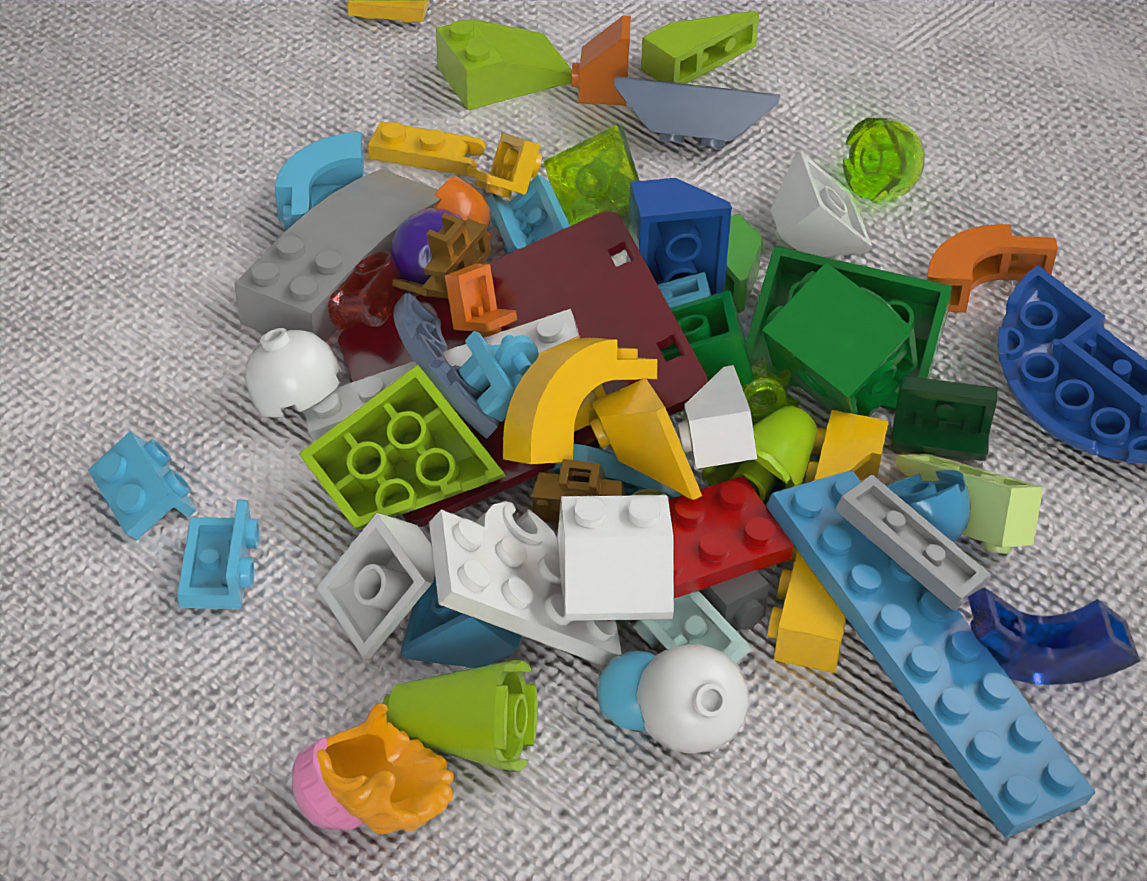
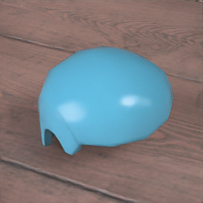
(618, 689)

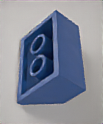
(680, 230)

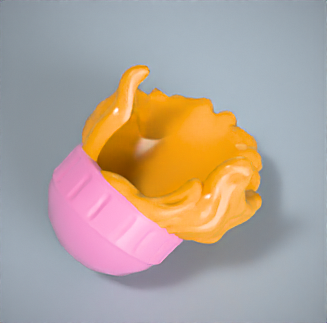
(371, 779)

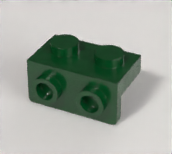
(943, 418)

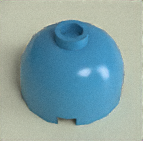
(940, 502)

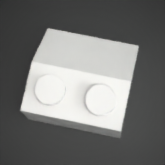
(616, 557)

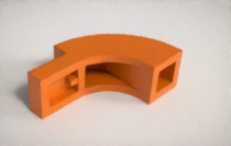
(985, 256)

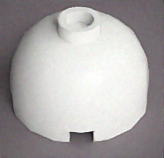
(289, 371)
(692, 698)

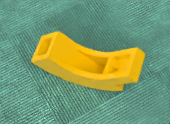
(552, 389)

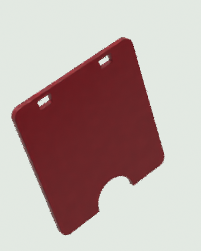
(539, 280)

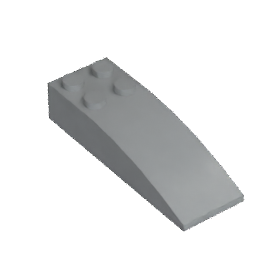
(319, 251)

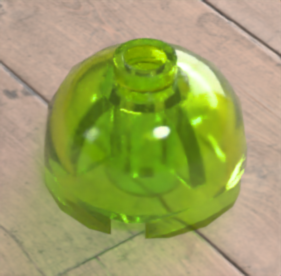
(883, 159)

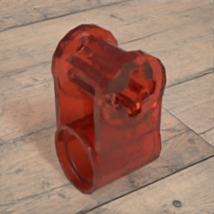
(367, 293)

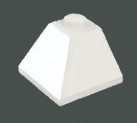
(817, 213)
(378, 580)

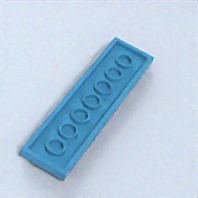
(935, 664)

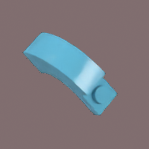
(317, 173)

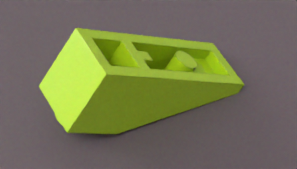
(696, 46)

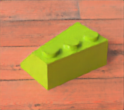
(399, 453)

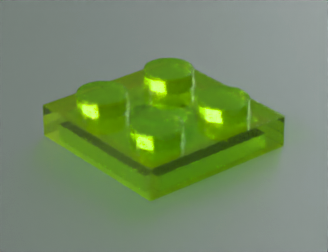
(593, 176)

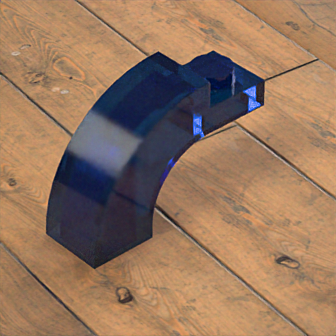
(1054, 647)

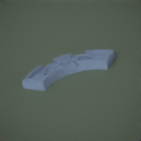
(424, 341)

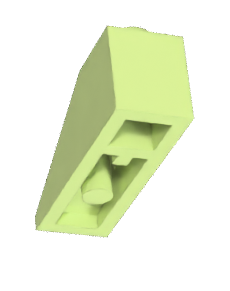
(1002, 507)

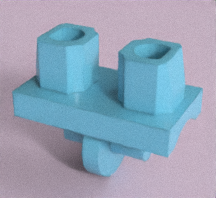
(499, 365)

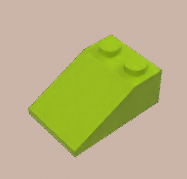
(497, 62)

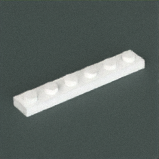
(348, 398)

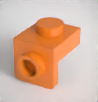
(474, 301)

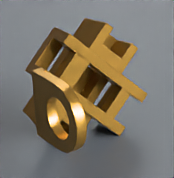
(452, 248)
(575, 479)

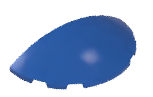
(1073, 370)

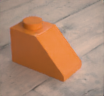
(602, 61)

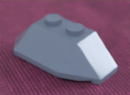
(694, 110)

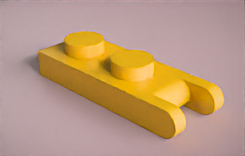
(424, 148)

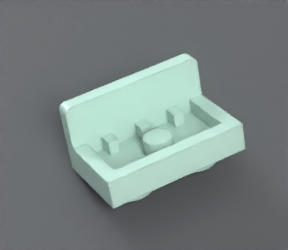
(694, 623)

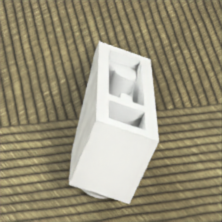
(718, 423)

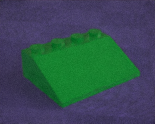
(916, 300)

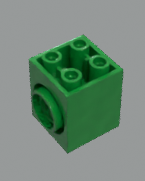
(840, 343)

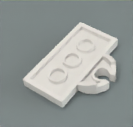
(513, 580)

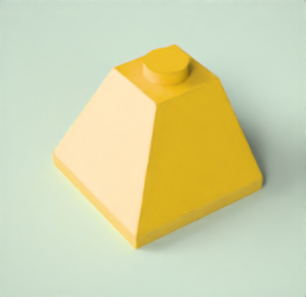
(643, 436)

